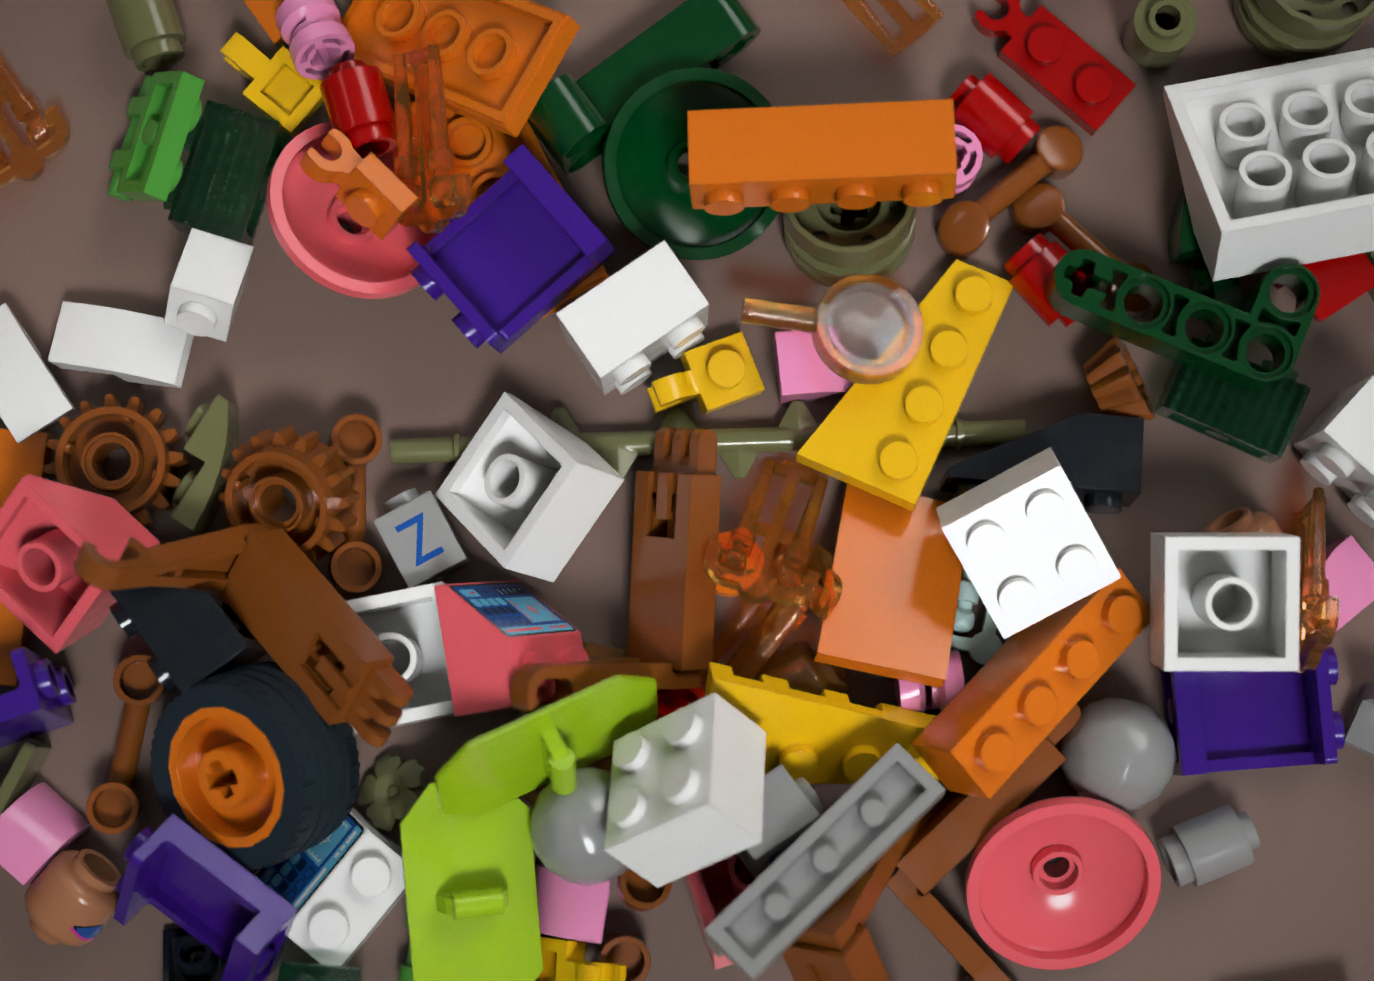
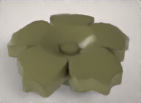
(392, 790)

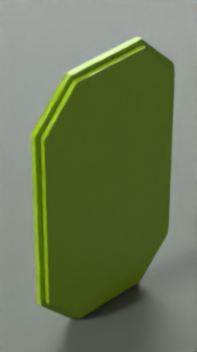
(545, 746)
(470, 893)

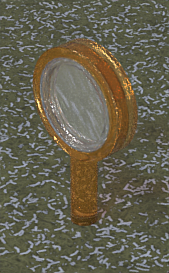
(861, 329)

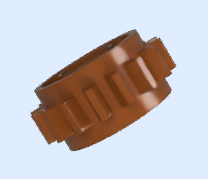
(103, 429)
(311, 474)

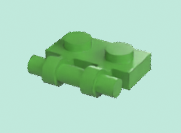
(157, 130)

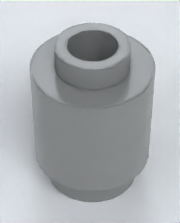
(1209, 846)

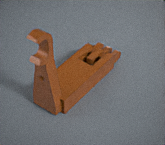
(668, 586)
(284, 607)
(953, 831)
(838, 942)

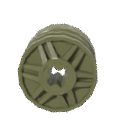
(1301, 27)
(832, 252)

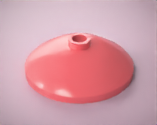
(308, 229)
(1064, 909)

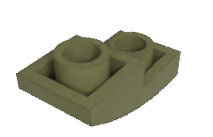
(212, 439)

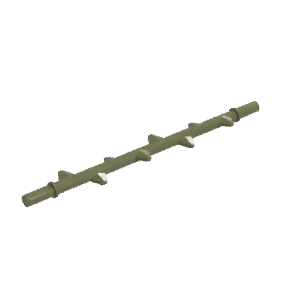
(735, 445)

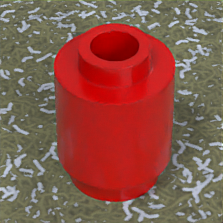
(360, 107)
(994, 116)
(1029, 273)

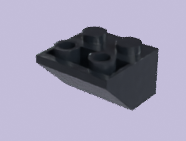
(186, 631)

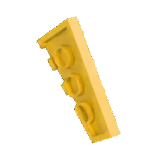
(893, 431)
(815, 734)

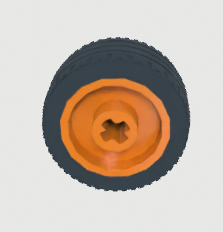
(254, 765)

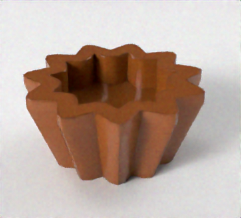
(1117, 382)

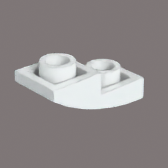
(120, 344)
(28, 389)

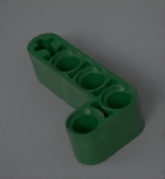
(577, 114)
(1174, 304)

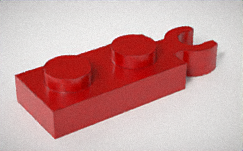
(1057, 64)

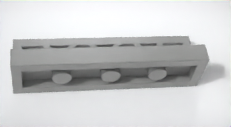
(823, 863)

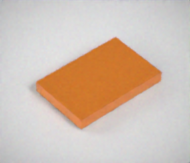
(895, 591)

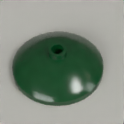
(643, 165)

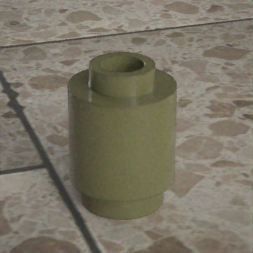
(148, 32)
(1153, 45)

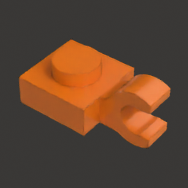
(366, 185)

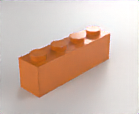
(822, 156)
(1029, 689)

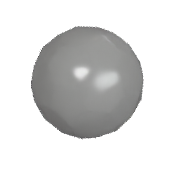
(1118, 753)
(572, 830)

